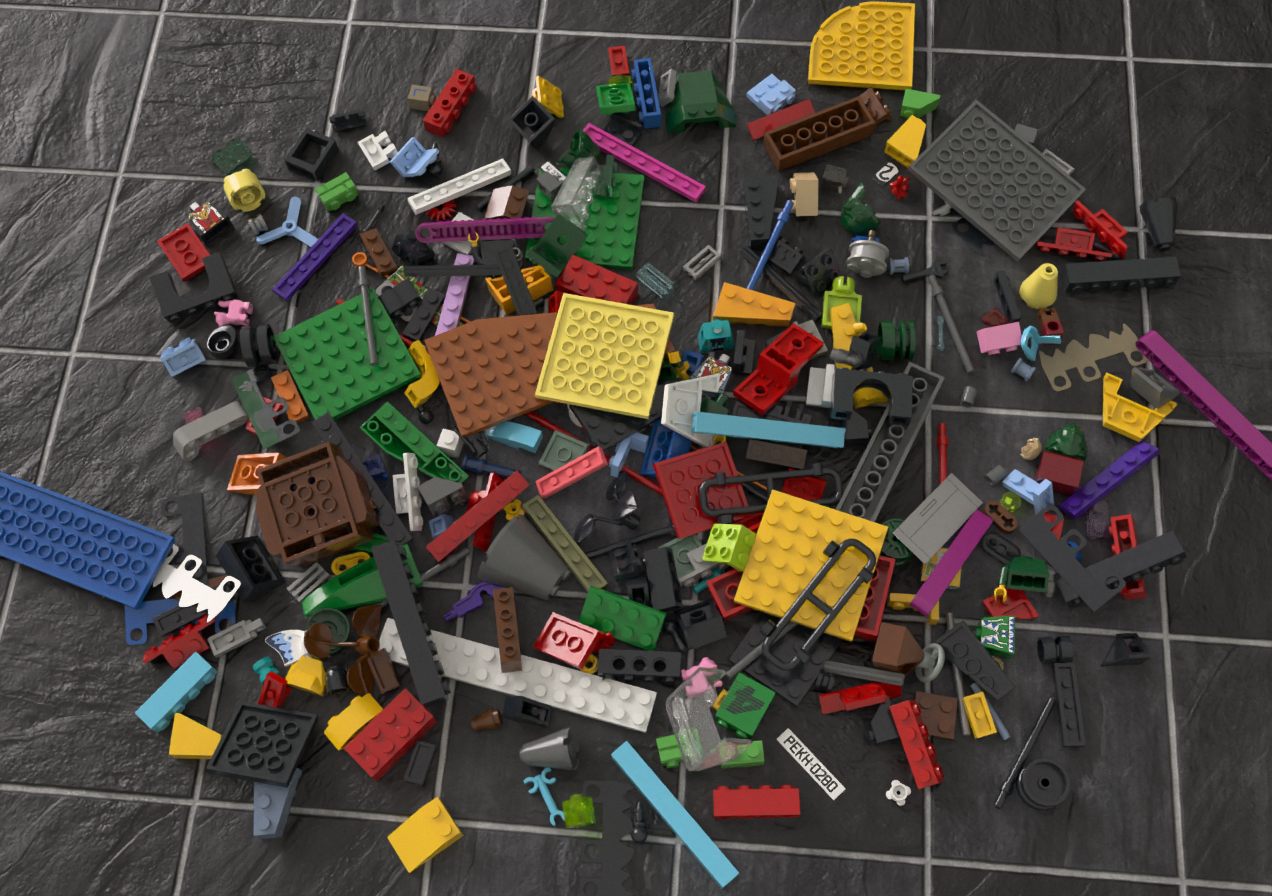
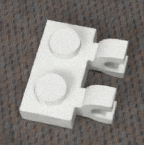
(372, 149)

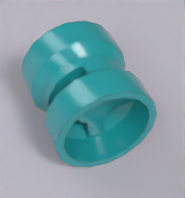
(263, 667)

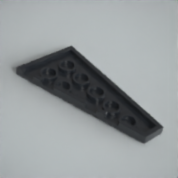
(611, 428)

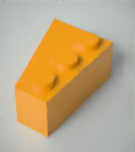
(537, 281)

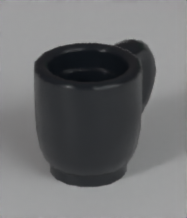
(336, 680)

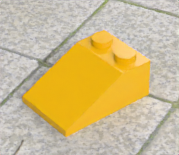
(424, 834)

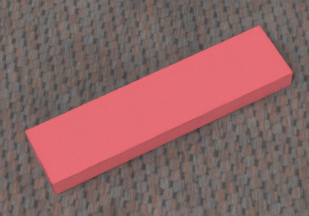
(571, 472)

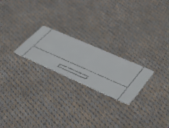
(937, 518)

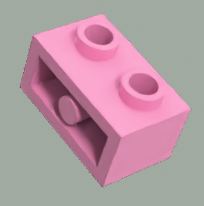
(999, 337)

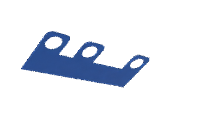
(151, 609)

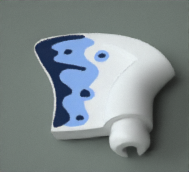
(289, 645)

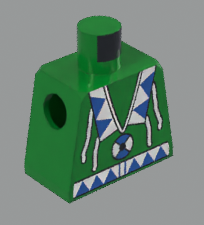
(997, 635)

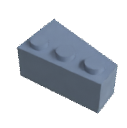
(272, 807)

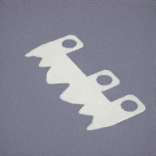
(193, 590)

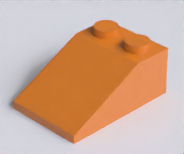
(244, 475)

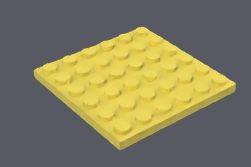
(605, 355)

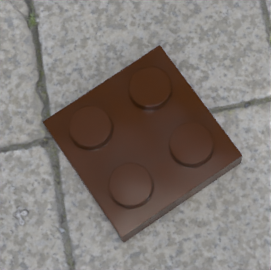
(938, 714)

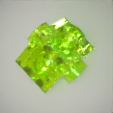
(578, 811)

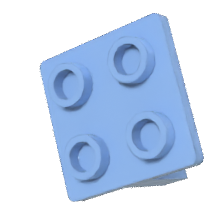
(182, 357)

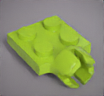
(838, 296)

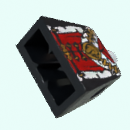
(209, 221)

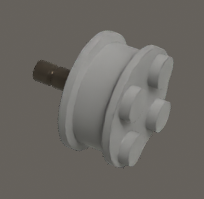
(867, 256)

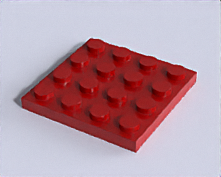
(680, 486)

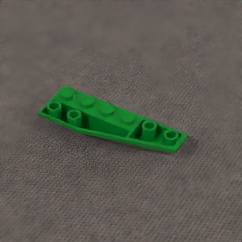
(399, 436)
(355, 587)

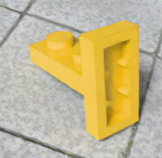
(902, 601)

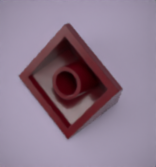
(1061, 471)

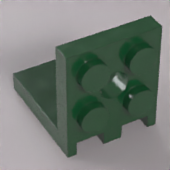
(550, 252)

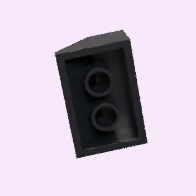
(251, 565)

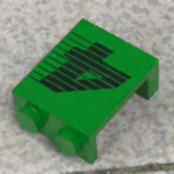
(744, 706)

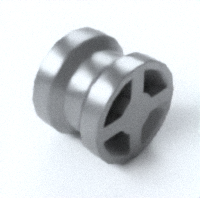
(258, 224)

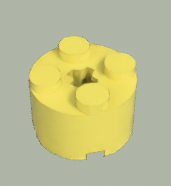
(244, 190)

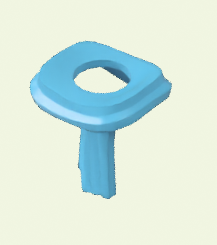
(1032, 332)

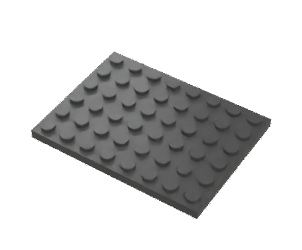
(996, 180)

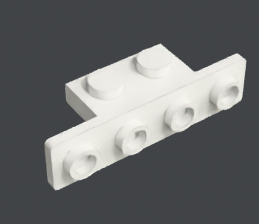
(407, 493)

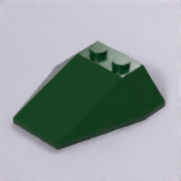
(698, 100)

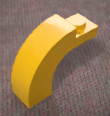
(422, 389)

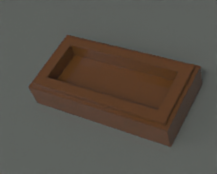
(383, 671)

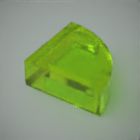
(619, 79)

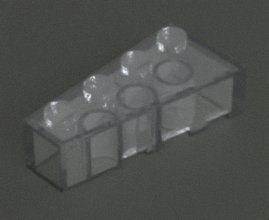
(577, 191)

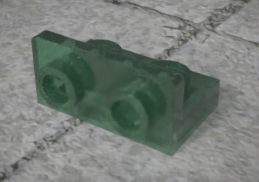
(232, 156)

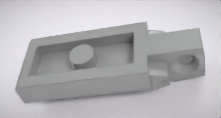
(235, 636)

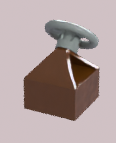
(900, 653)

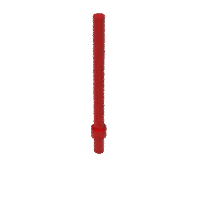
(942, 443)

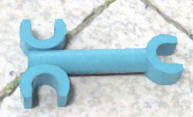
(540, 782)

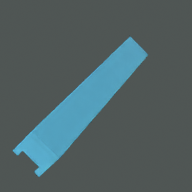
(767, 430)
(674, 815)

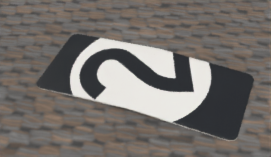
(888, 172)

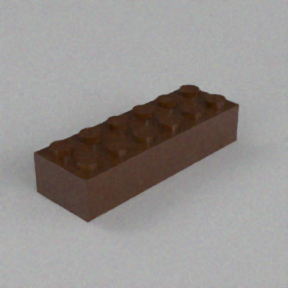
(818, 133)

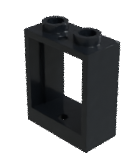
(305, 169)

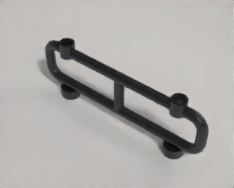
(725, 516)
(772, 630)

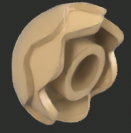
(1032, 449)

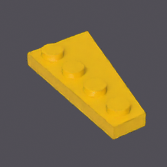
(843, 330)

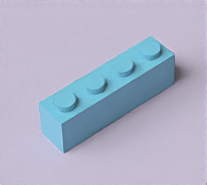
(176, 692)

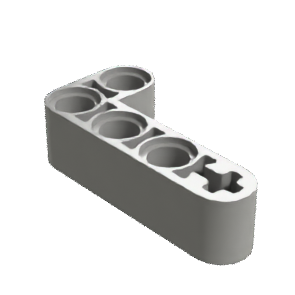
(198, 432)

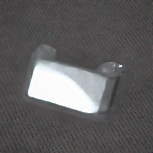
(694, 723)

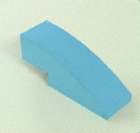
(515, 435)

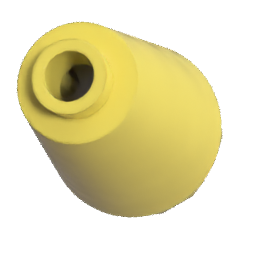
(1040, 287)

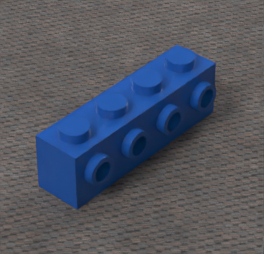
(647, 93)

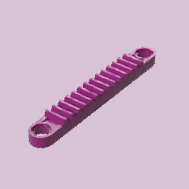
(486, 229)

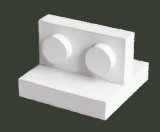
(820, 387)

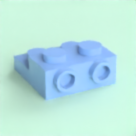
(771, 94)

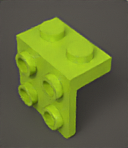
(729, 545)

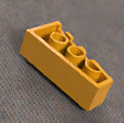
(752, 307)

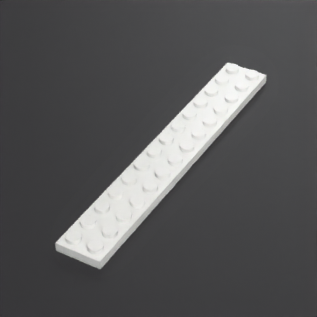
(538, 680)

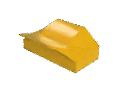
(307, 675)

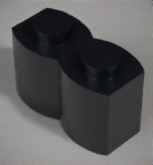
(400, 299)

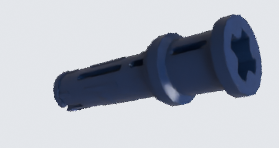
(482, 467)

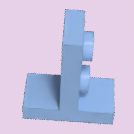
(636, 442)
(1037, 494)

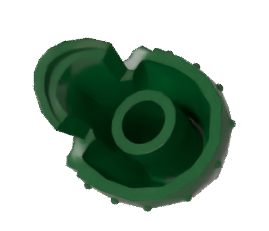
(580, 147)
(858, 216)
(1068, 442)

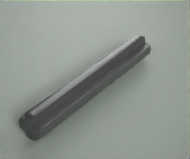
(864, 673)

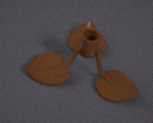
(367, 623)

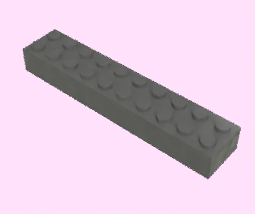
(889, 450)

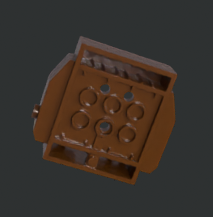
(337, 496)

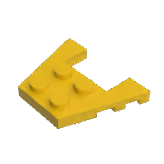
(1128, 416)

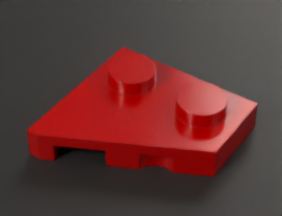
(1015, 605)

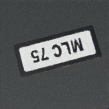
(551, 168)

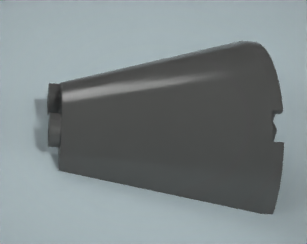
(523, 561)

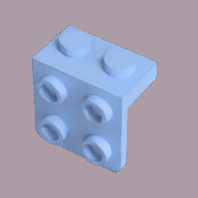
(413, 158)

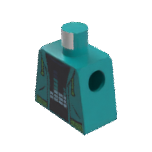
(715, 337)

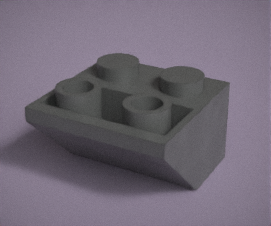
(442, 495)

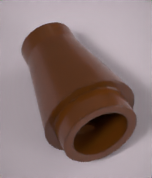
(487, 720)

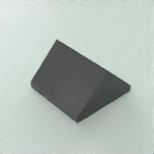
(1152, 387)

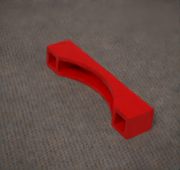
(477, 516)

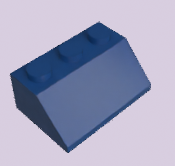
(663, 445)

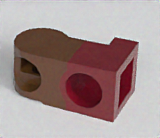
(1049, 323)

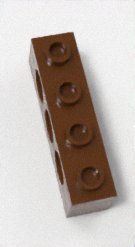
(507, 630)

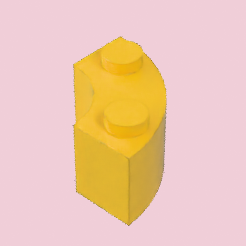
(352, 720)

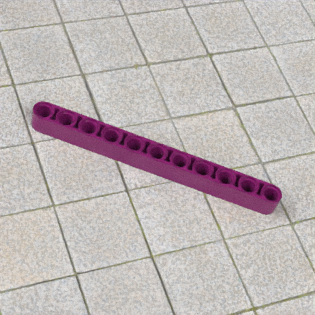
(1207, 400)

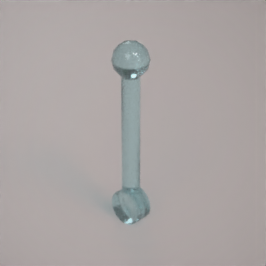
(940, 319)

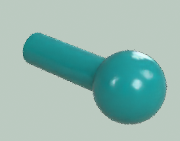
(703, 585)

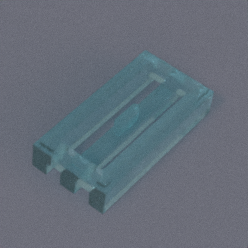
(665, 289)

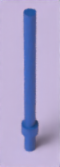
(782, 219)

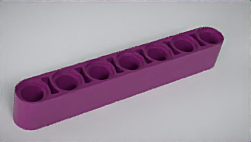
(951, 563)

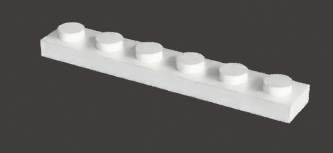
(459, 186)

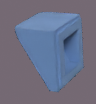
(440, 524)

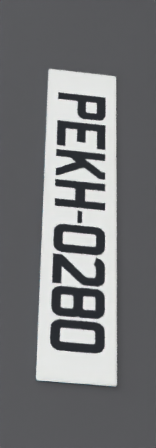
(811, 764)

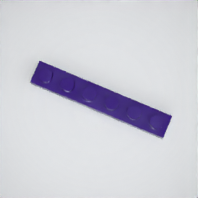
(315, 257)
(1109, 479)

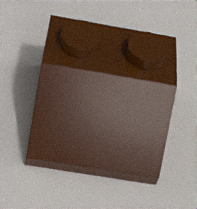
(507, 203)

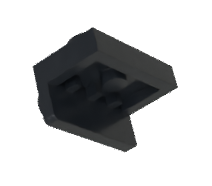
(411, 249)

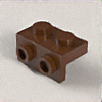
(874, 104)

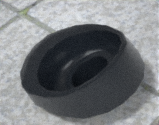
(222, 341)

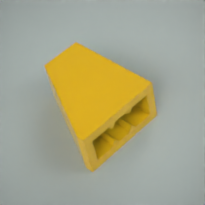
(906, 142)
(192, 739)

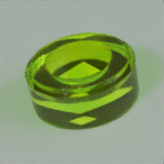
(1010, 501)

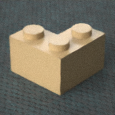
(806, 194)

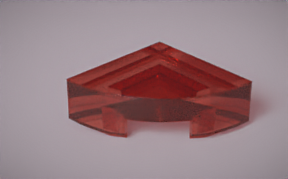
(994, 318)

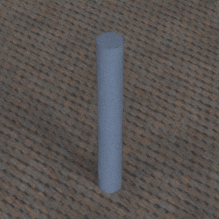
(997, 721)

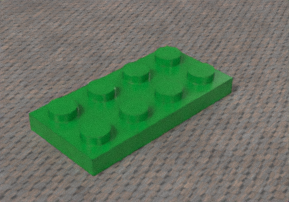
(622, 618)

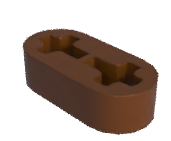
(1000, 517)

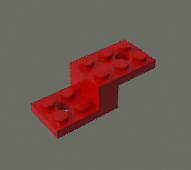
(778, 369)

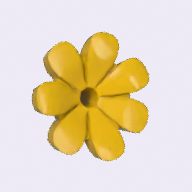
(681, 372)

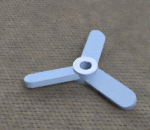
(291, 221)

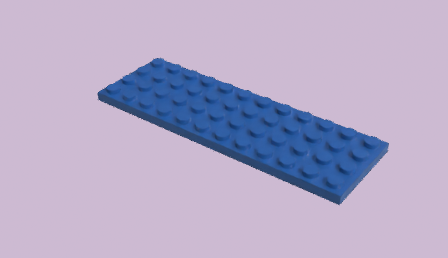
(79, 542)

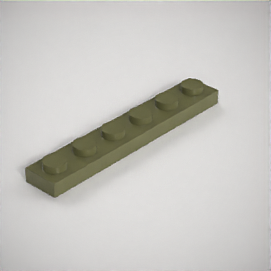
(563, 544)

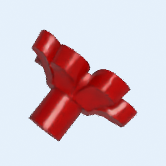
(899, 187)
(604, 642)

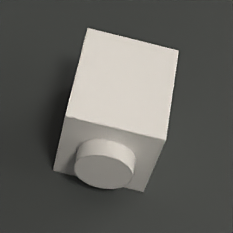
(450, 443)

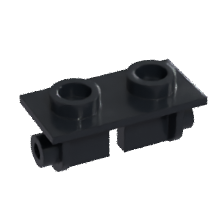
(348, 121)

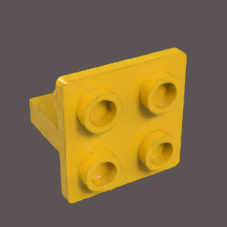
(549, 96)

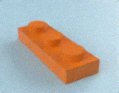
(287, 389)

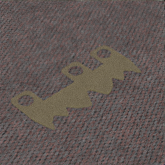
(1081, 357)

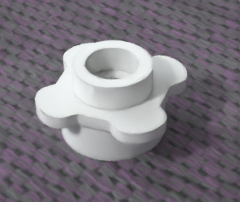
(904, 791)

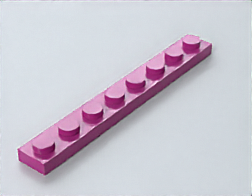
(646, 164)

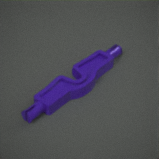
(472, 601)

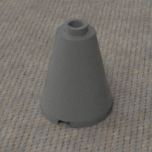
(552, 751)

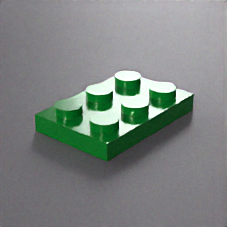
(615, 98)

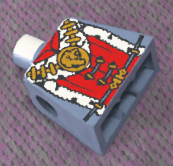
(713, 366)

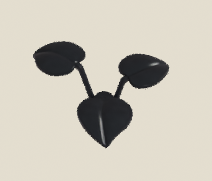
(621, 515)

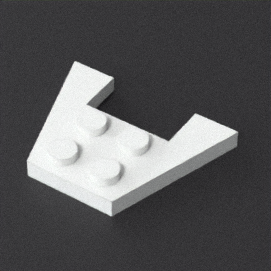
(682, 400)

